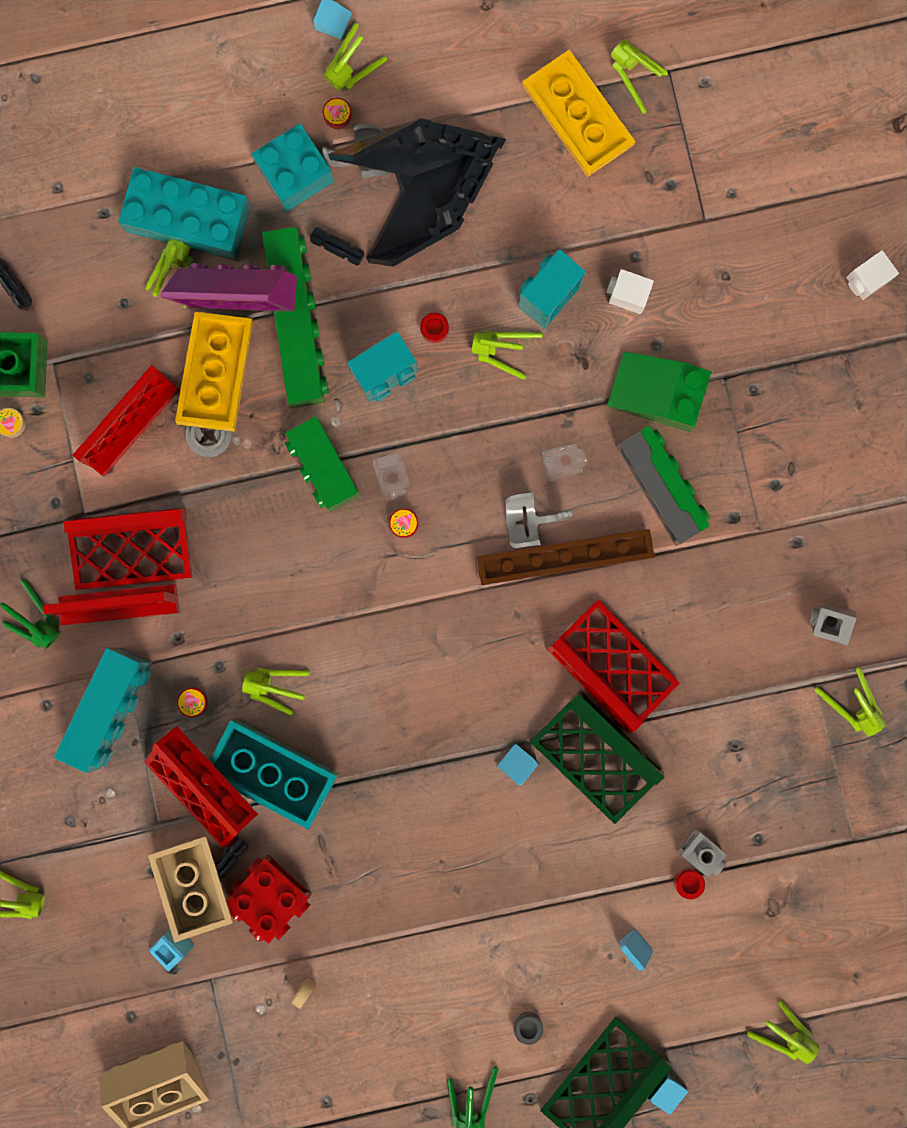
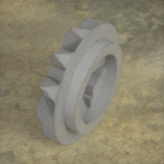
(195, 437)

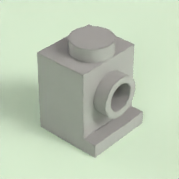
(837, 632)
(694, 848)

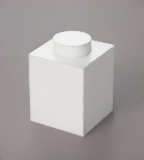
(871, 275)
(629, 291)

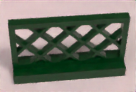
(613, 737)
(630, 1100)

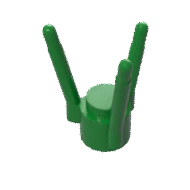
(41, 632)
(469, 1118)

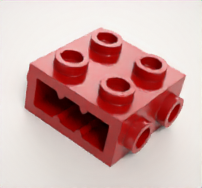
(267, 899)

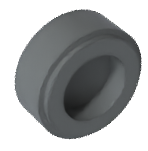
(528, 1028)

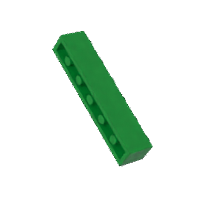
(296, 329)

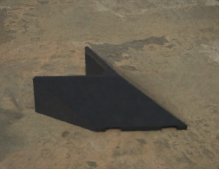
(438, 177)

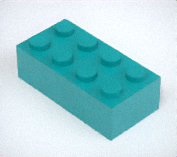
(185, 212)
(103, 710)
(273, 773)

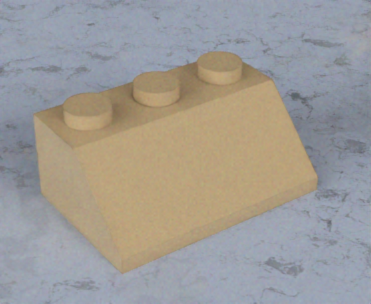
(190, 888)
(152, 1087)

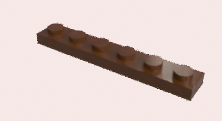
(565, 557)

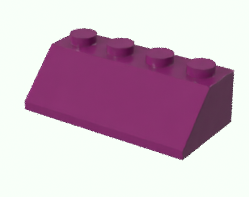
(232, 288)

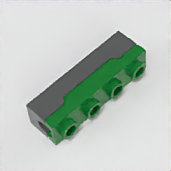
(663, 485)

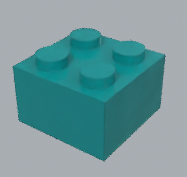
(293, 167)
(551, 288)
(383, 367)

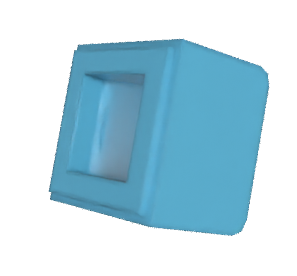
(332, 18)
(518, 764)
(636, 949)
(168, 952)
(668, 1094)

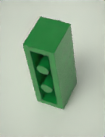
(321, 465)

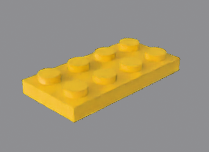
(578, 113)
(214, 371)

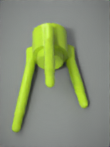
(628, 57)
(339, 72)
(173, 256)
(486, 344)
(258, 683)
(869, 717)
(27, 904)
(800, 1044)

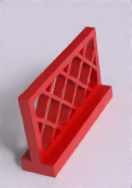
(126, 421)
(126, 523)
(115, 605)
(595, 684)
(200, 786)

